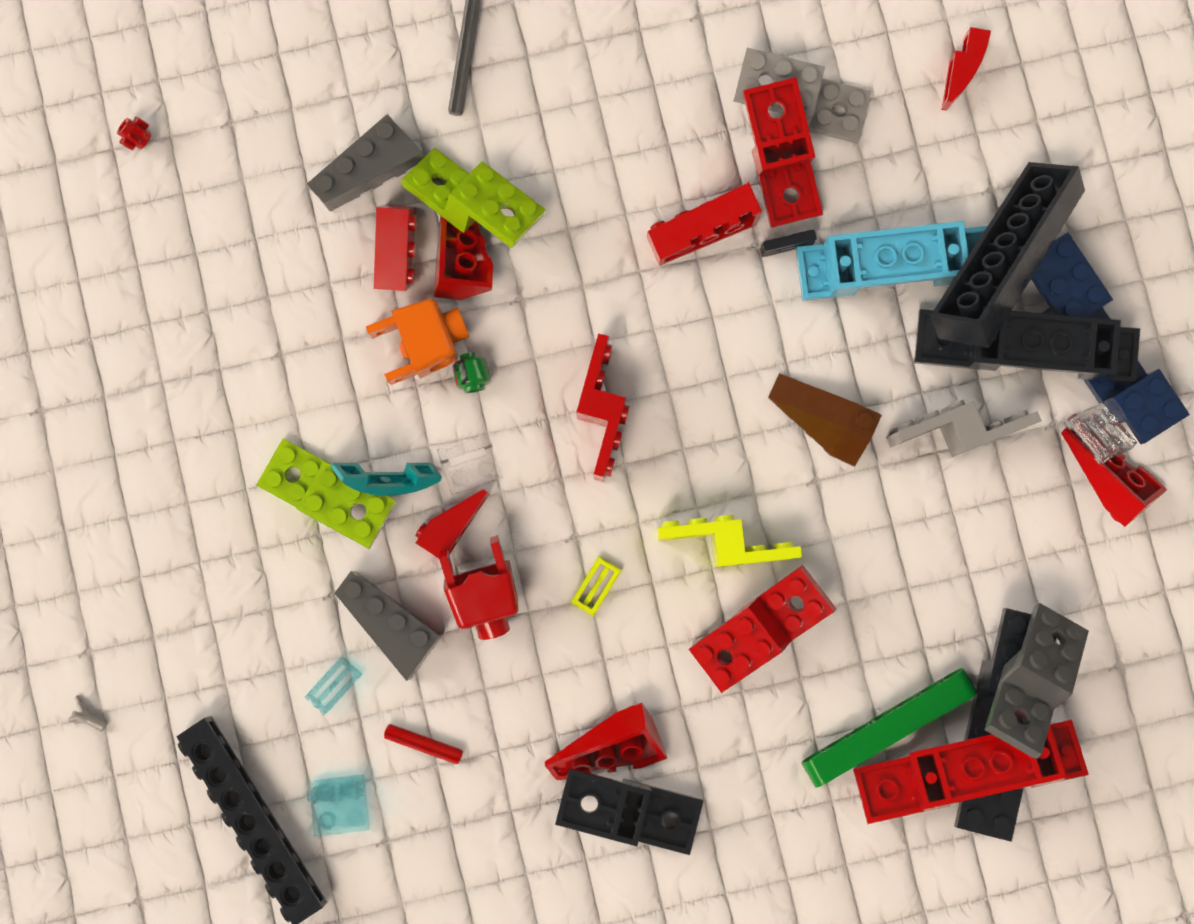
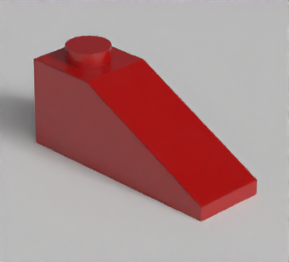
(448, 528)

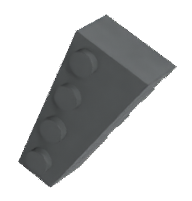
(366, 164)
(392, 627)

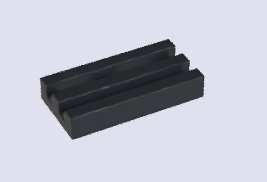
(787, 243)

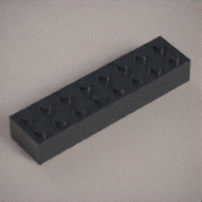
(1008, 254)

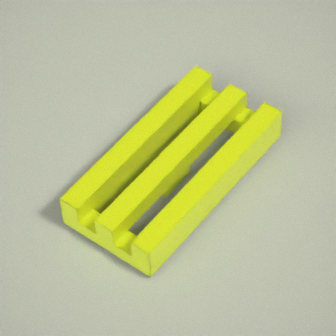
(608, 566)

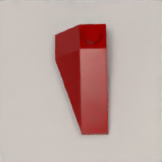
(618, 741)

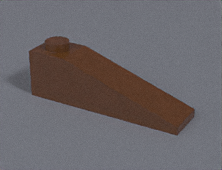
(832, 421)

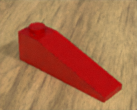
(461, 263)
(1119, 486)

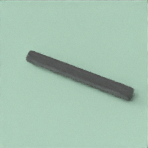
(463, 57)

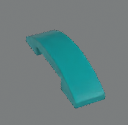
(413, 479)

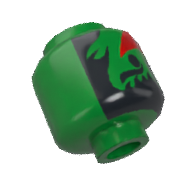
(471, 373)

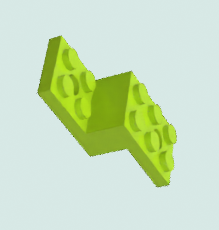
(473, 197)
(323, 494)

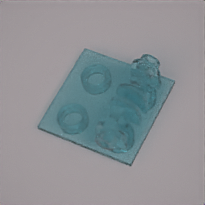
(338, 805)

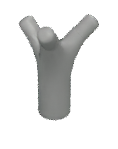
(86, 716)

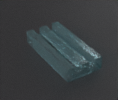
(317, 703)

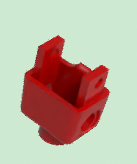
(482, 595)

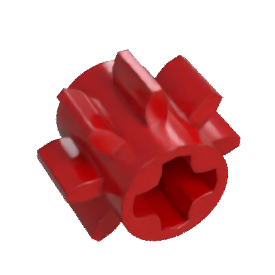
(134, 133)

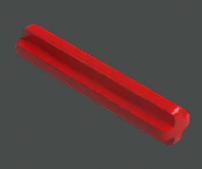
(423, 744)

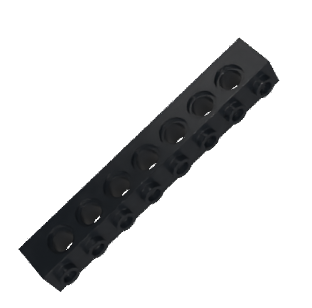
(266, 826)

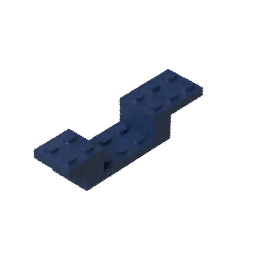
(1075, 290)

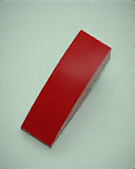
(965, 64)

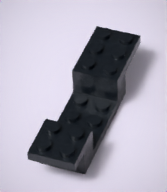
(1040, 341)
(995, 813)

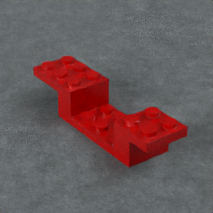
(965, 772)

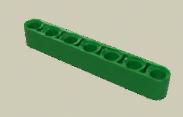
(889, 727)

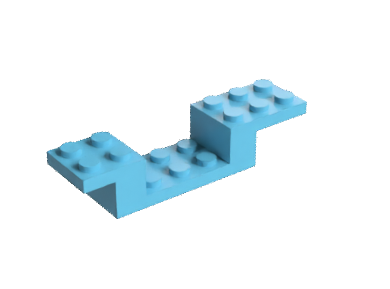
(884, 259)

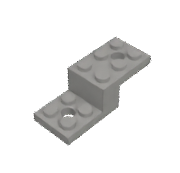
(816, 93)
(962, 427)

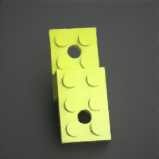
(727, 541)

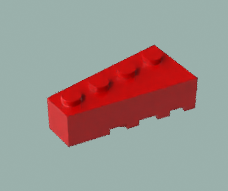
(704, 224)

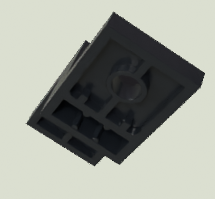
(629, 811)

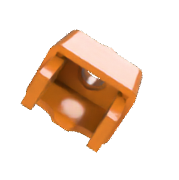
(426, 338)

